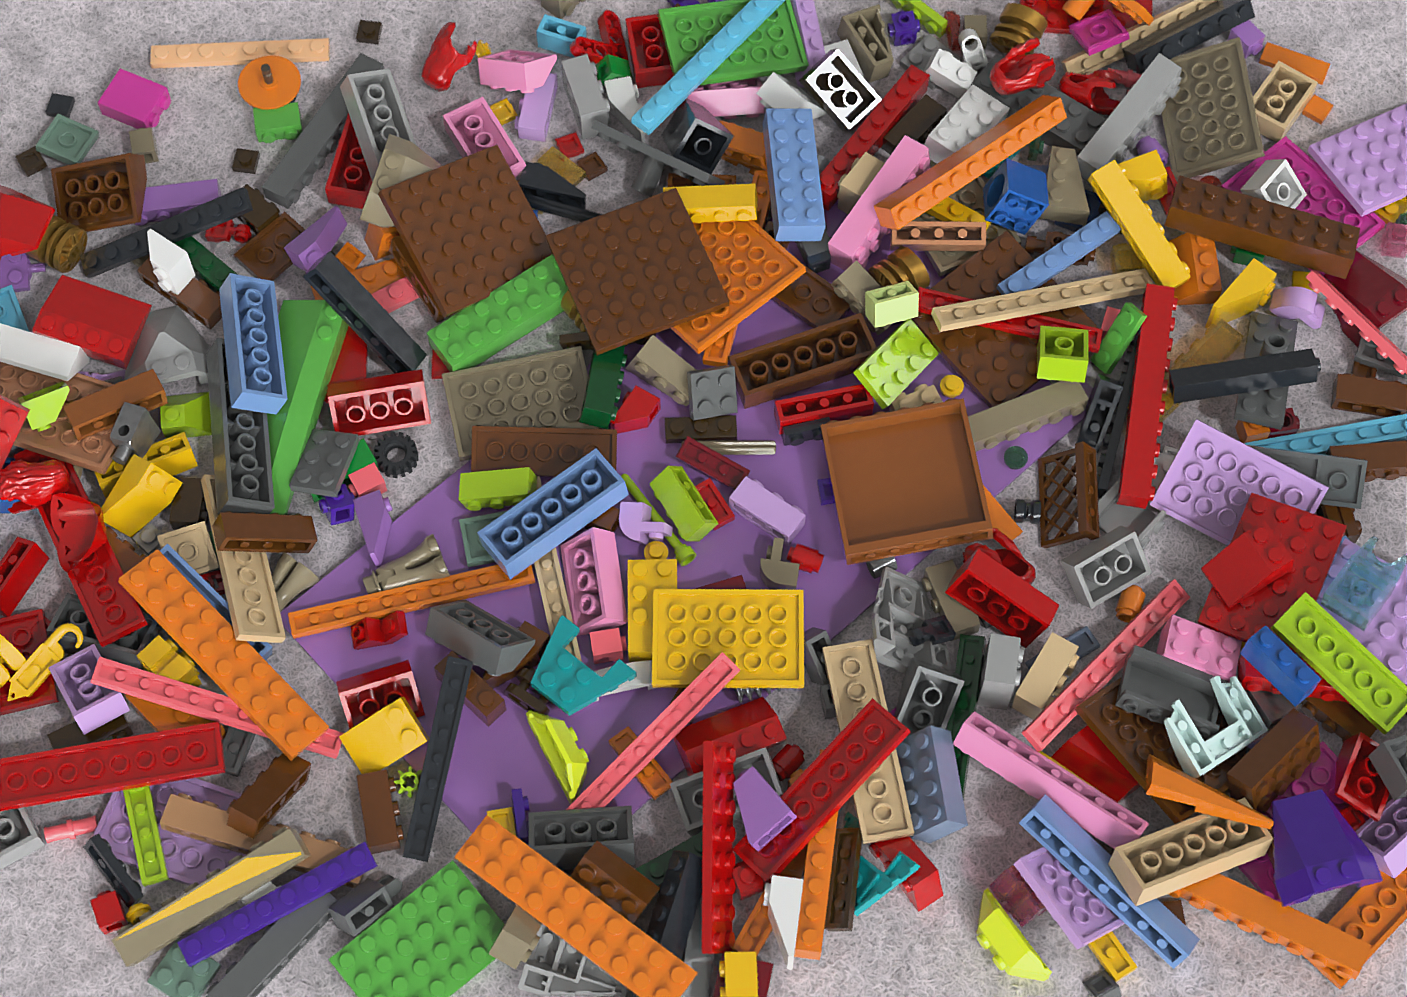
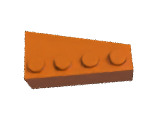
(164, 717)

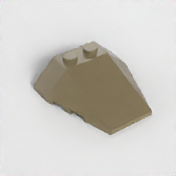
(398, 163)

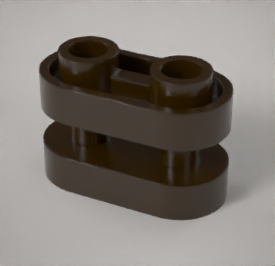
(521, 697)

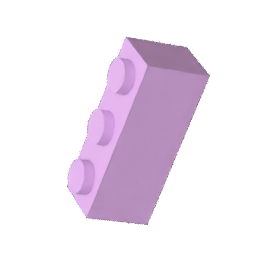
(537, 111)
(767, 510)

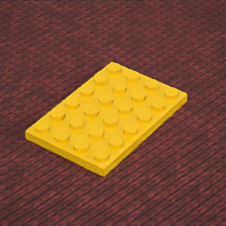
(750, 626)

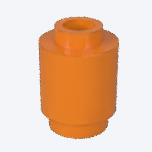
(1130, 603)

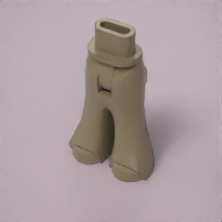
(403, 570)
(291, 579)

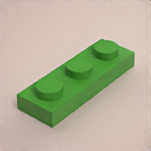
(1118, 337)

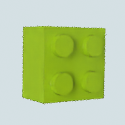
(1062, 354)

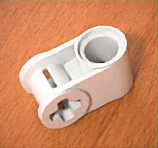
(974, 53)

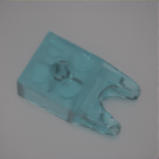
(1368, 577)

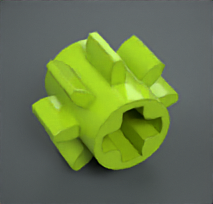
(402, 782)

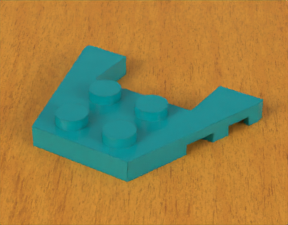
(567, 679)
(873, 882)

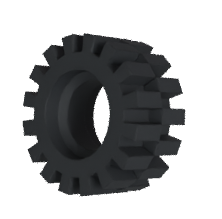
(400, 467)

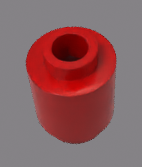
(807, 557)
(788, 761)

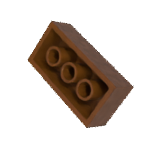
(1275, 761)

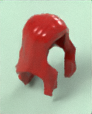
(445, 60)
(1021, 71)
(1089, 89)
(32, 483)
(1009, 557)

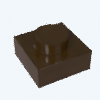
(369, 32)
(31, 161)
(246, 161)

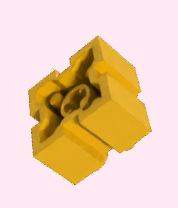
(164, 660)

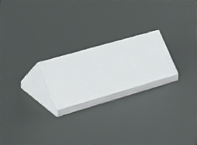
(40, 353)

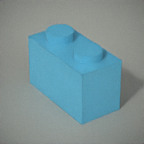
(558, 34)

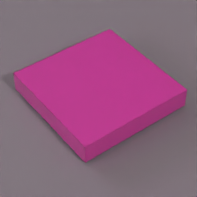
(1099, 32)

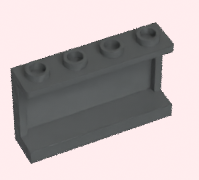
(1154, 682)

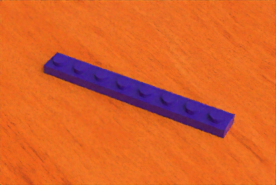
(277, 904)

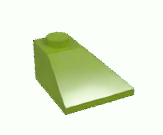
(44, 405)
(186, 414)

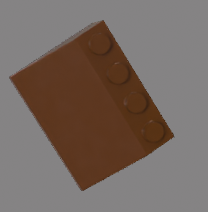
(101, 192)

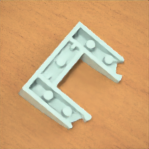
(1243, 727)

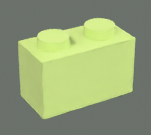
(891, 304)

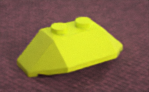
(561, 752)
(1007, 942)

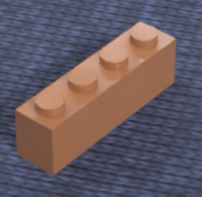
(940, 236)

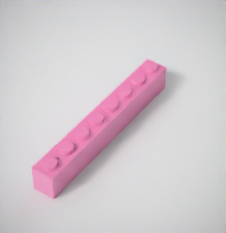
(1041, 776)

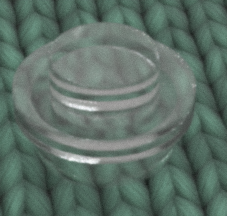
(225, 251)

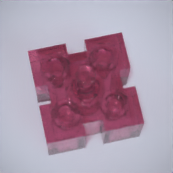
(1019, 896)

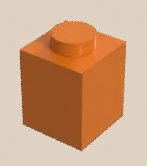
(1251, 432)

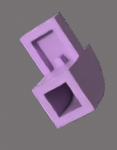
(1297, 303)
(636, 524)

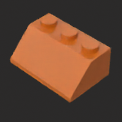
(1201, 258)

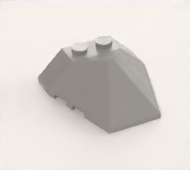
(170, 348)
(897, 611)
(563, 970)

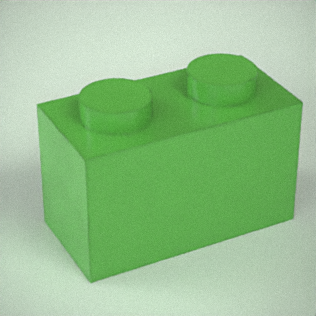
(278, 123)

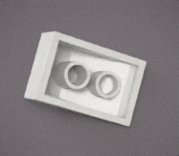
(783, 93)
(783, 904)

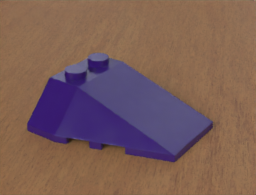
(1316, 849)

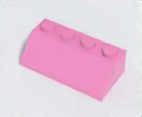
(730, 98)
(476, 129)
(594, 581)

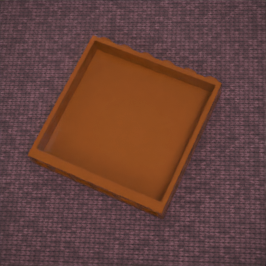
(906, 481)

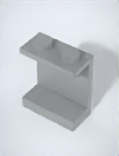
(1140, 520)

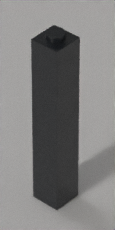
(1243, 375)

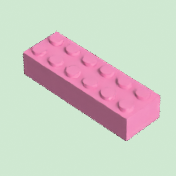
(861, 229)

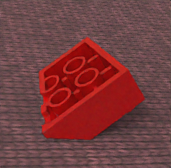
(1096, 764)

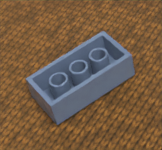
(932, 784)

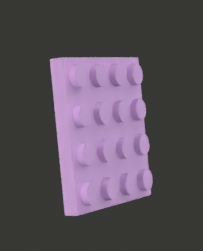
(1066, 898)

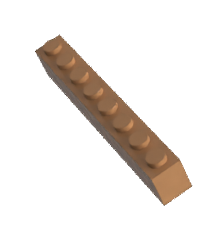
(209, 825)

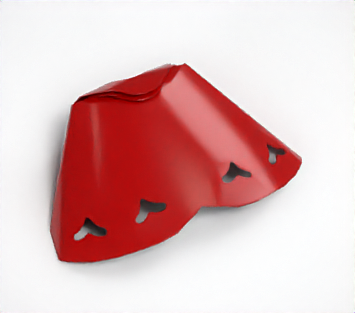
(83, 528)

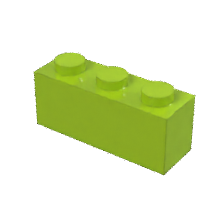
(496, 488)
(683, 503)

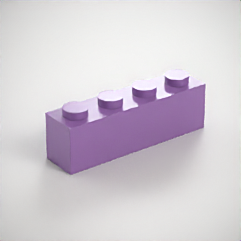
(173, 199)

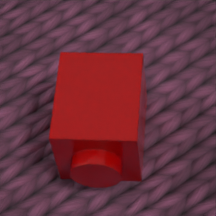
(109, 911)

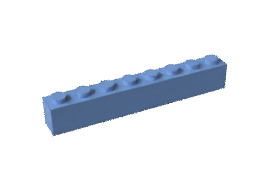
(1089, 864)

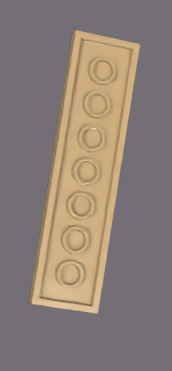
(246, 585)
(882, 798)

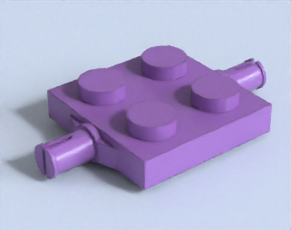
(18, 271)

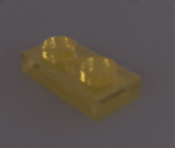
(562, 165)

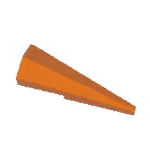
(1173, 784)

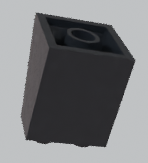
(696, 136)

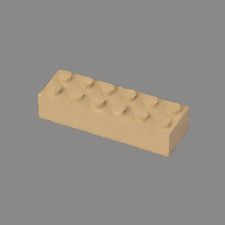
(1186, 855)

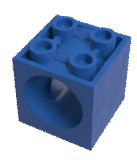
(1015, 196)

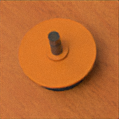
(269, 82)

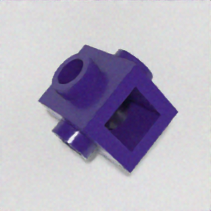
(903, 28)
(339, 508)

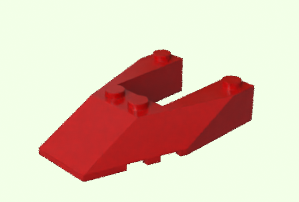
(21, 222)

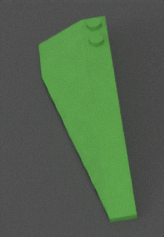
(310, 348)

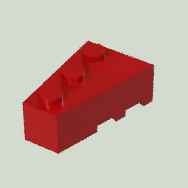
(923, 885)

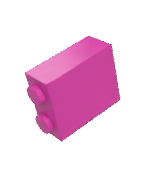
(134, 100)

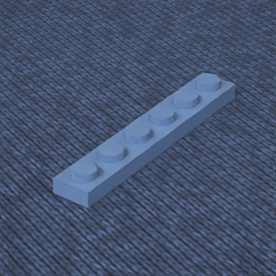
(1061, 255)

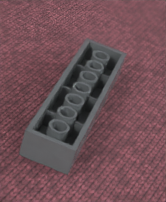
(239, 445)

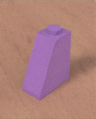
(761, 808)

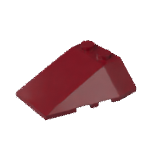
(1373, 291)

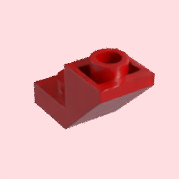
(377, 632)

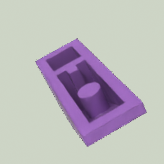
(316, 239)
(375, 523)

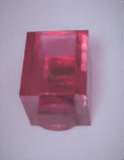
(1394, 240)

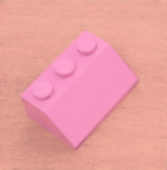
(515, 69)

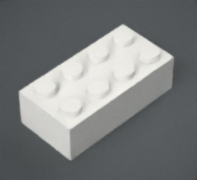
(966, 121)

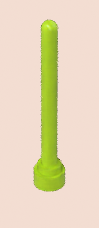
(683, 553)

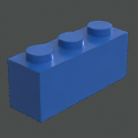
(1280, 665)

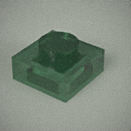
(1035, 148)

